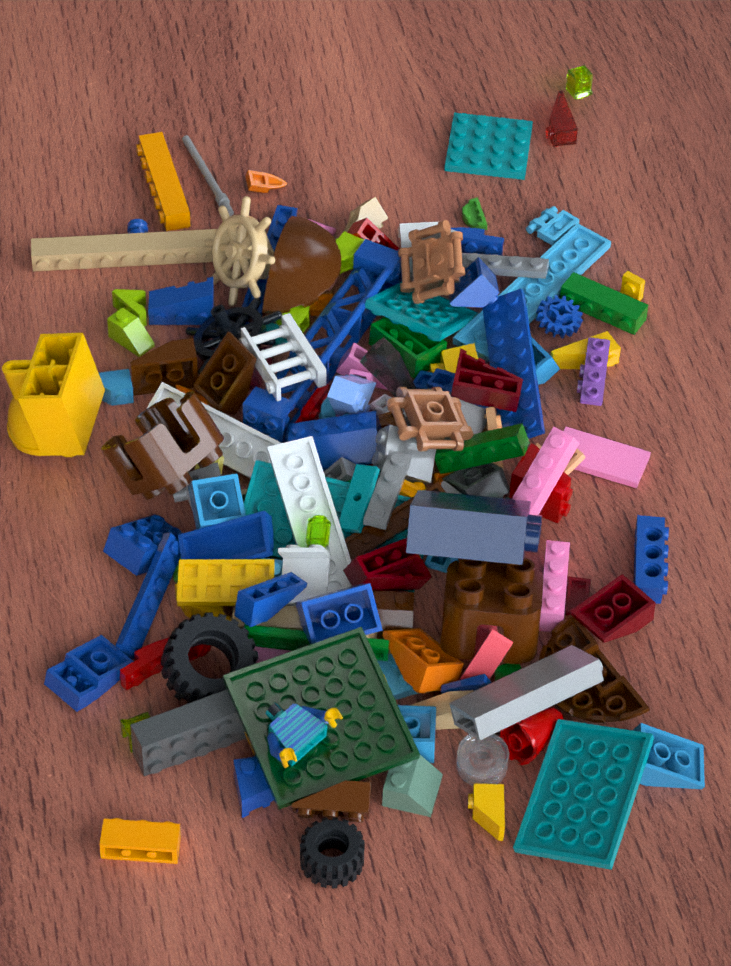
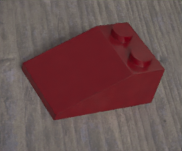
(615, 610)

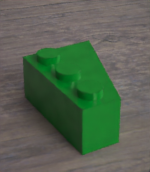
(413, 347)

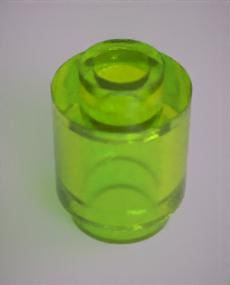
(318, 531)

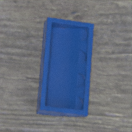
(234, 539)

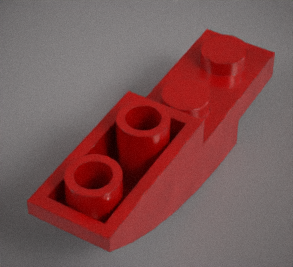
(148, 662)

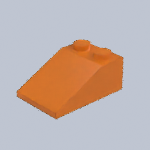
(422, 660)

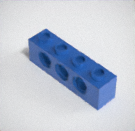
(650, 555)

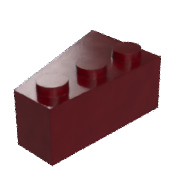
(484, 384)
(389, 569)

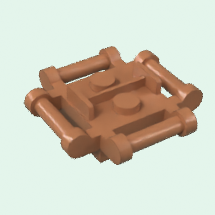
(435, 262)
(432, 418)

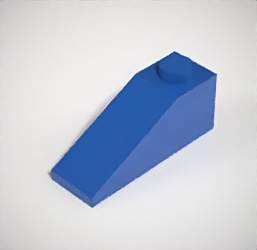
(267, 598)

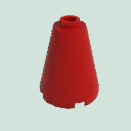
(530, 735)

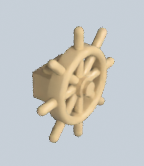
(247, 250)

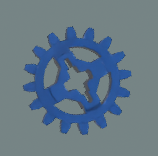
(559, 316)

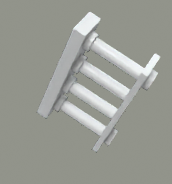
(296, 343)

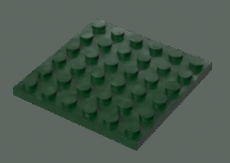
(324, 676)

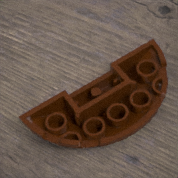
(303, 266)
(606, 701)

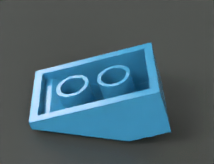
(673, 761)

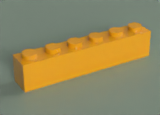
(163, 181)

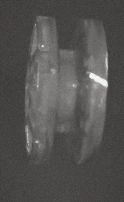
(485, 771)

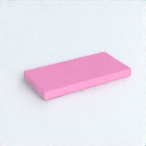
(610, 458)

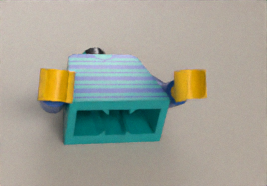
(297, 730)

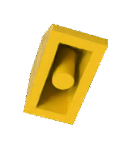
(488, 808)

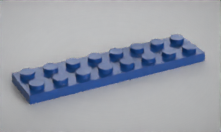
(512, 350)

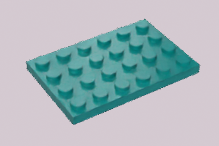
(584, 794)

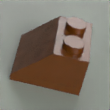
(394, 610)

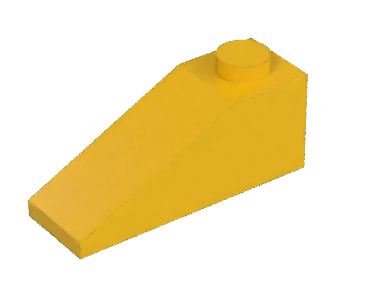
(574, 354)

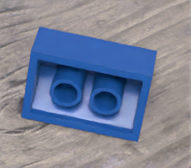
(339, 613)

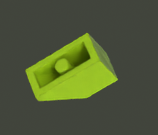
(129, 332)

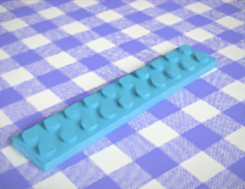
(570, 254)

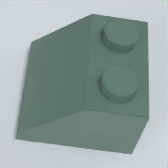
(412, 787)

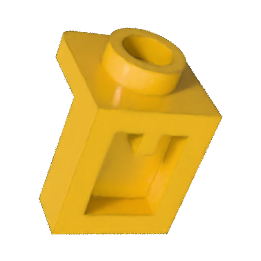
(632, 285)

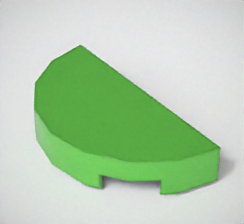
(473, 214)

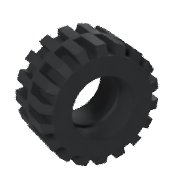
(333, 835)

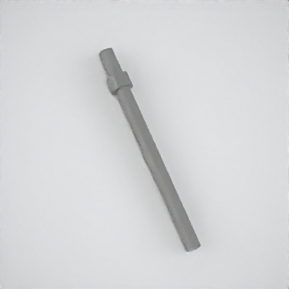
(221, 198)

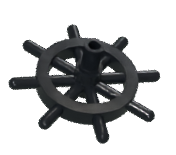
(229, 321)

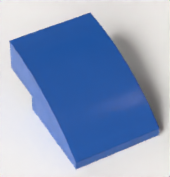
(87, 672)

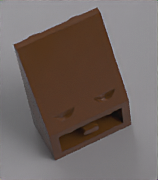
(344, 800)

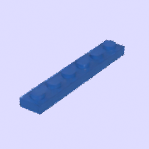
(149, 595)

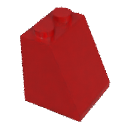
(557, 502)

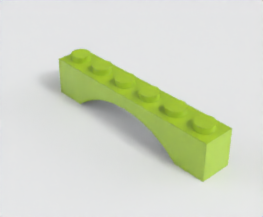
(348, 246)

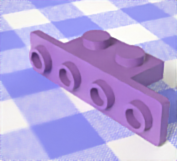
(594, 372)

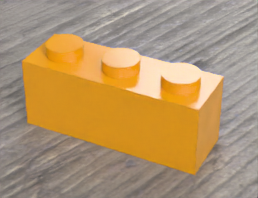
(140, 840)

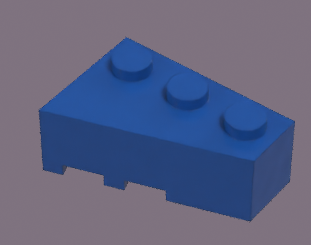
(182, 305)
(251, 785)

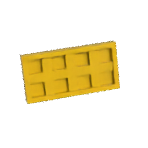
(219, 580)

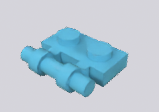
(556, 227)

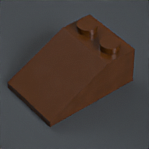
(171, 363)
(227, 375)

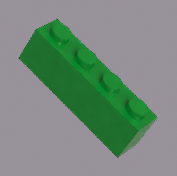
(605, 303)
(484, 449)

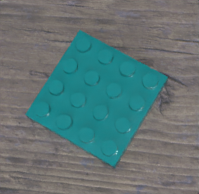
(489, 146)
(432, 318)

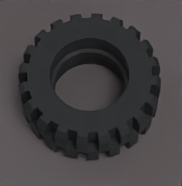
(204, 631)

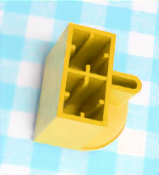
(54, 397)

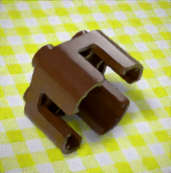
(170, 446)
(493, 596)

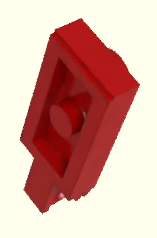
(313, 406)

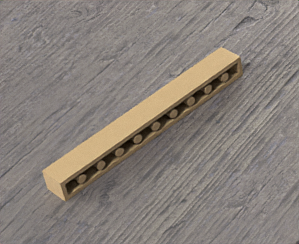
(121, 250)

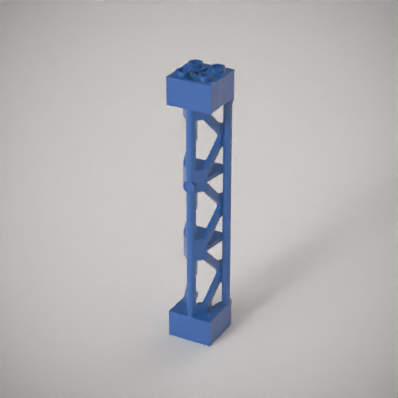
(373, 272)

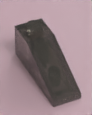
(387, 366)

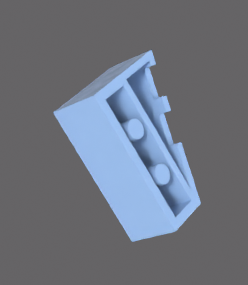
(350, 394)

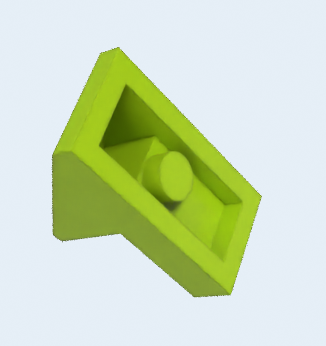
(131, 300)

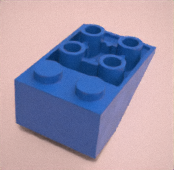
(137, 542)

